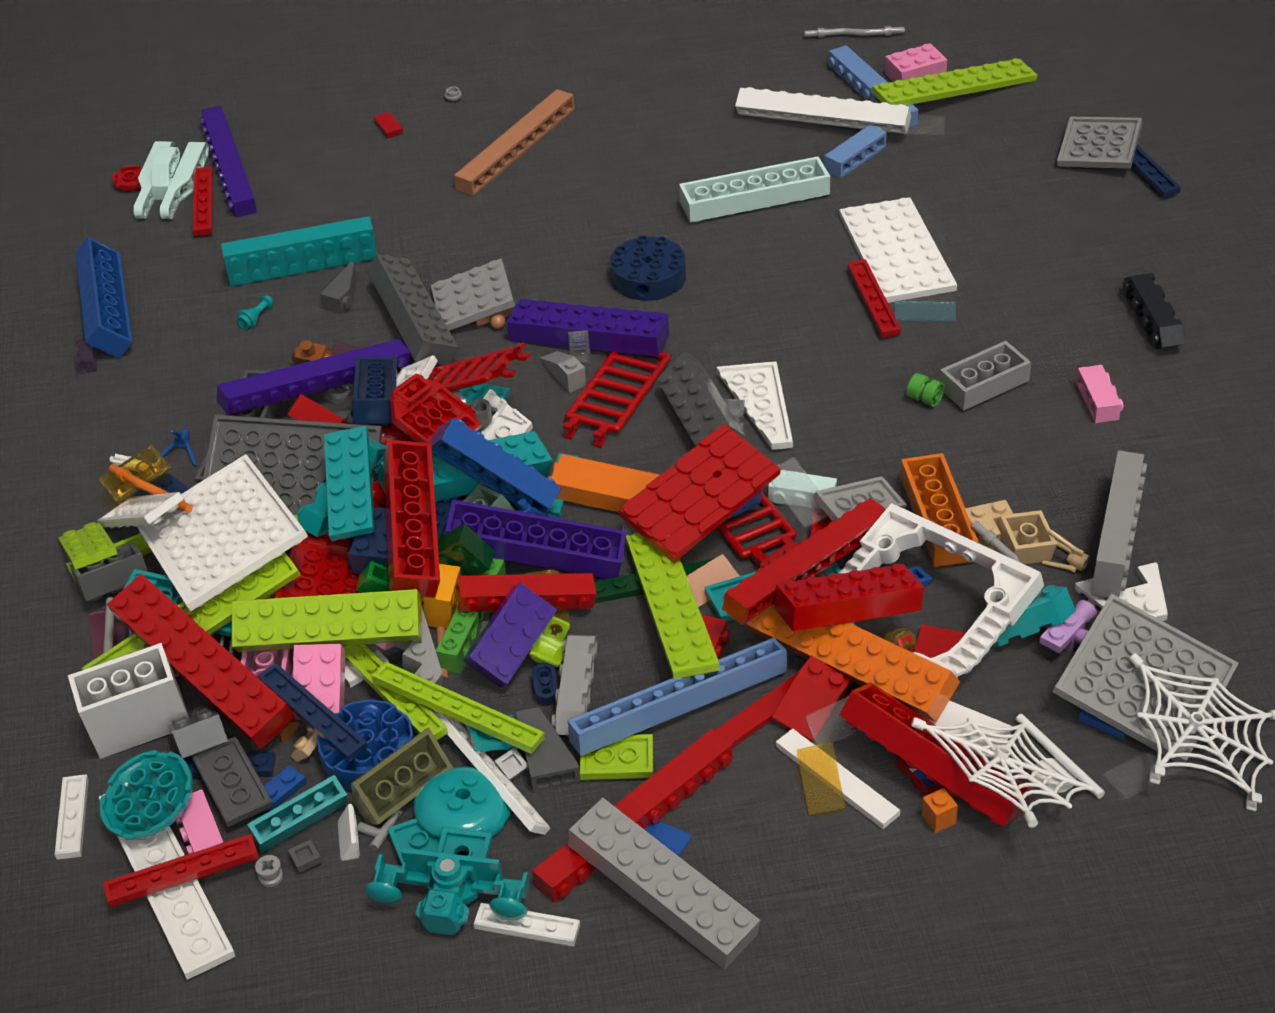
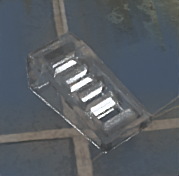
(583, 357)

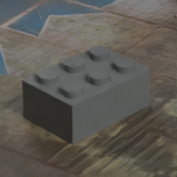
(108, 574)

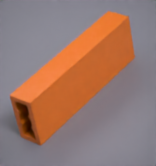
(597, 482)

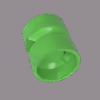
(924, 389)

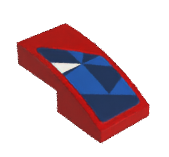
(918, 778)

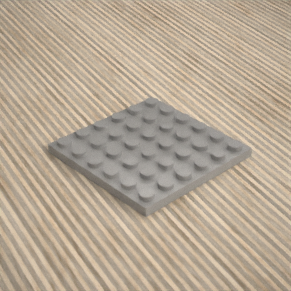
(1113, 688)

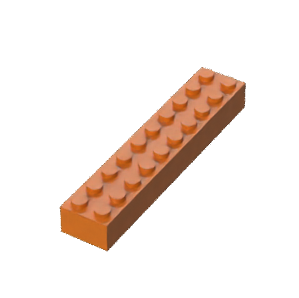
(866, 659)

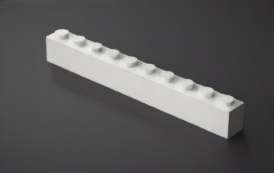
(823, 110)

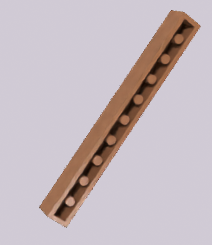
(514, 142)

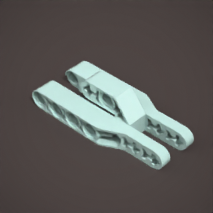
(157, 178)

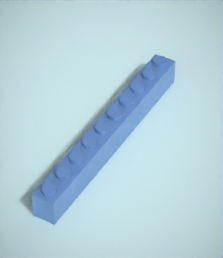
(676, 697)

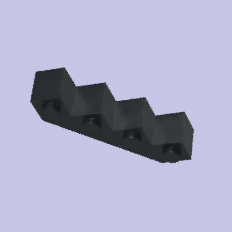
(1157, 314)

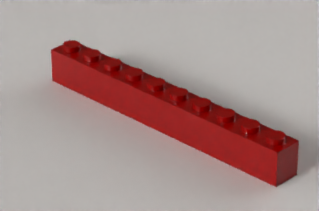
(803, 561)
(644, 806)

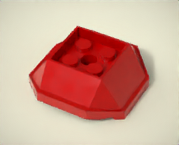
(424, 405)

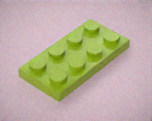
(87, 545)

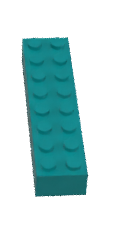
(299, 251)
(452, 482)

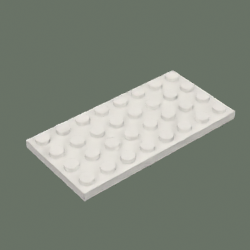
(898, 249)

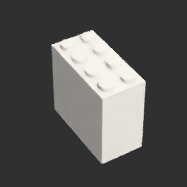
(128, 700)

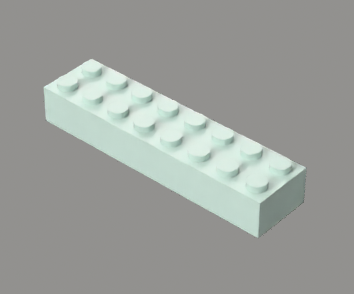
(754, 189)

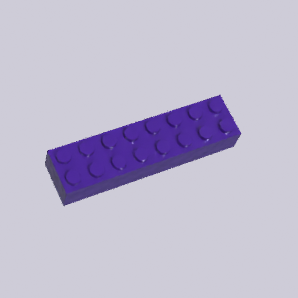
(607, 327)
(542, 539)

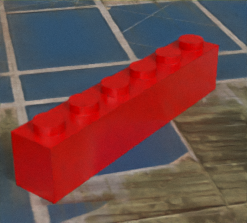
(559, 590)

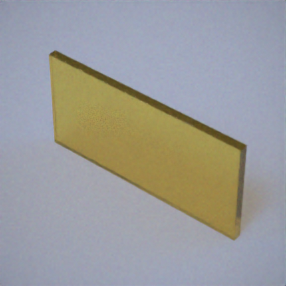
(821, 779)

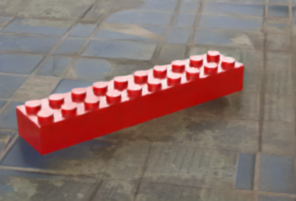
(202, 661)

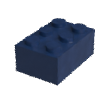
(371, 545)

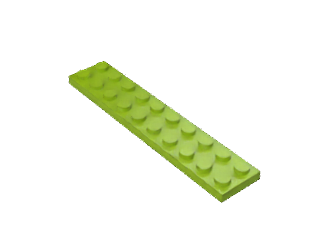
(954, 83)
(218, 610)
(673, 610)

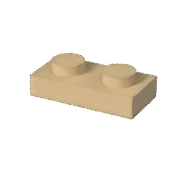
(305, 745)

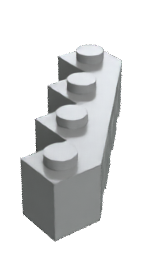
(421, 656)
(576, 679)

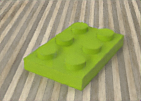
(620, 760)

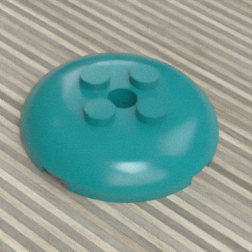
(146, 795)
(462, 801)

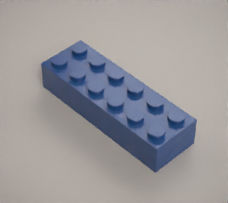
(492, 465)

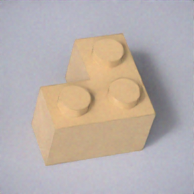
(988, 516)

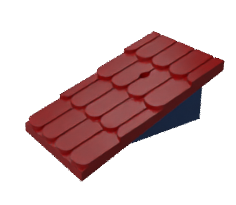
(700, 492)

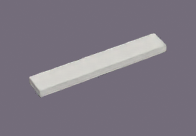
(854, 790)

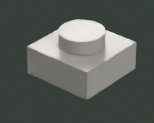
(511, 764)

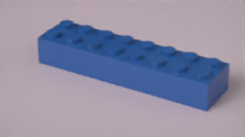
(103, 298)

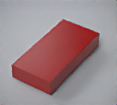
(388, 124)

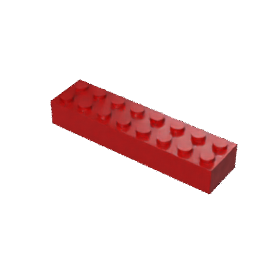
(411, 517)
(889, 723)

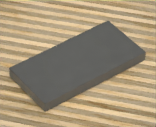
(232, 781)

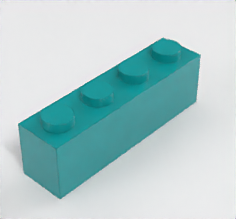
(297, 814)

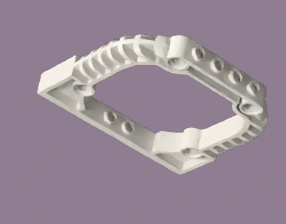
(1012, 590)

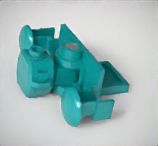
(451, 881)

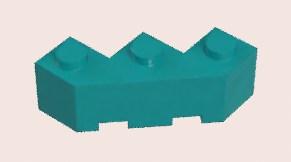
(1050, 606)

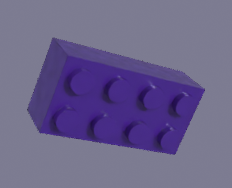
(509, 635)

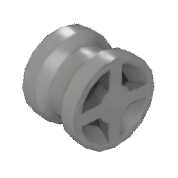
(266, 876)

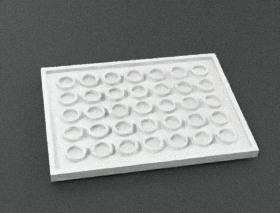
(226, 536)

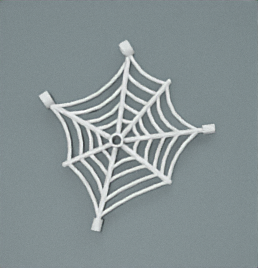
(1196, 723)

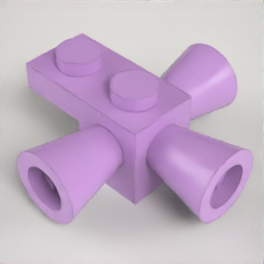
(1071, 631)

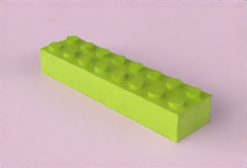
(327, 620)

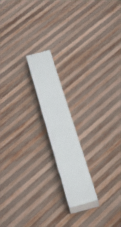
(487, 767)

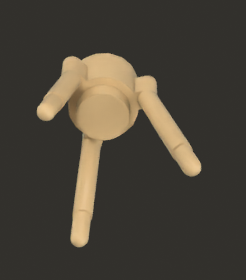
(1077, 558)

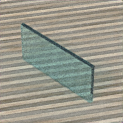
(925, 311)

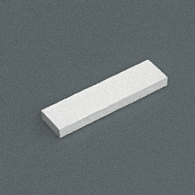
(71, 817)
(532, 926)

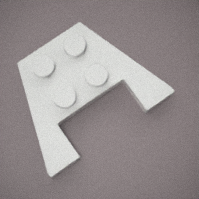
(505, 420)
(1146, 597)

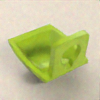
(549, 647)

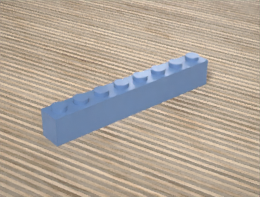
(860, 76)

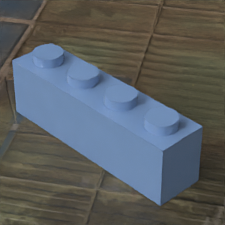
(855, 151)

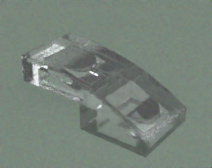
(340, 393)

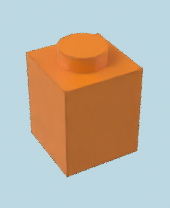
(939, 810)

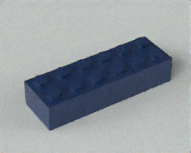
(372, 390)

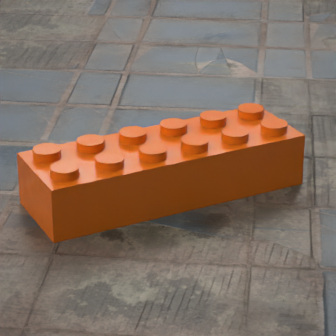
(937, 499)

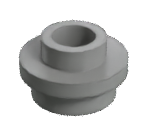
(453, 94)

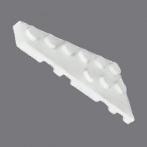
(763, 397)

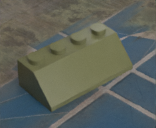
(398, 777)

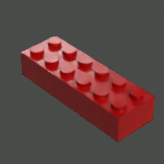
(848, 597)

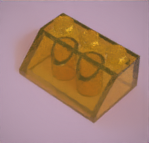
(145, 465)

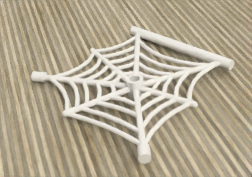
(1001, 760)

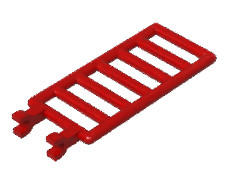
(452, 370)
(607, 427)
(755, 551)

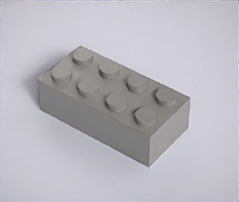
(985, 375)

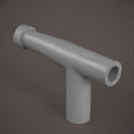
(379, 834)

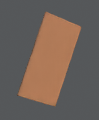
(711, 573)

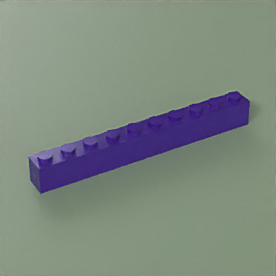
(227, 162)
(303, 378)

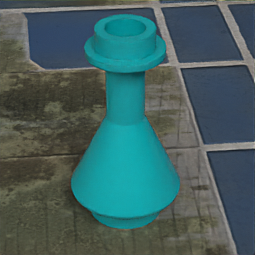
(248, 317)

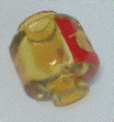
(902, 637)

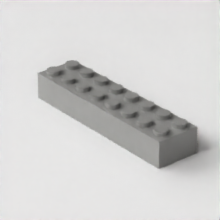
(1119, 525)
(664, 883)

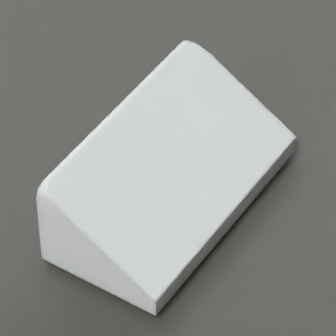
(348, 834)

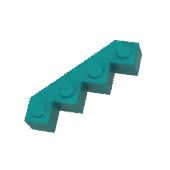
(314, 516)

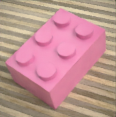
(915, 63)
(322, 672)

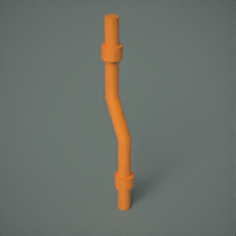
(125, 475)

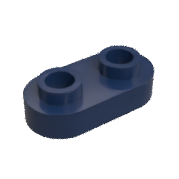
(545, 682)

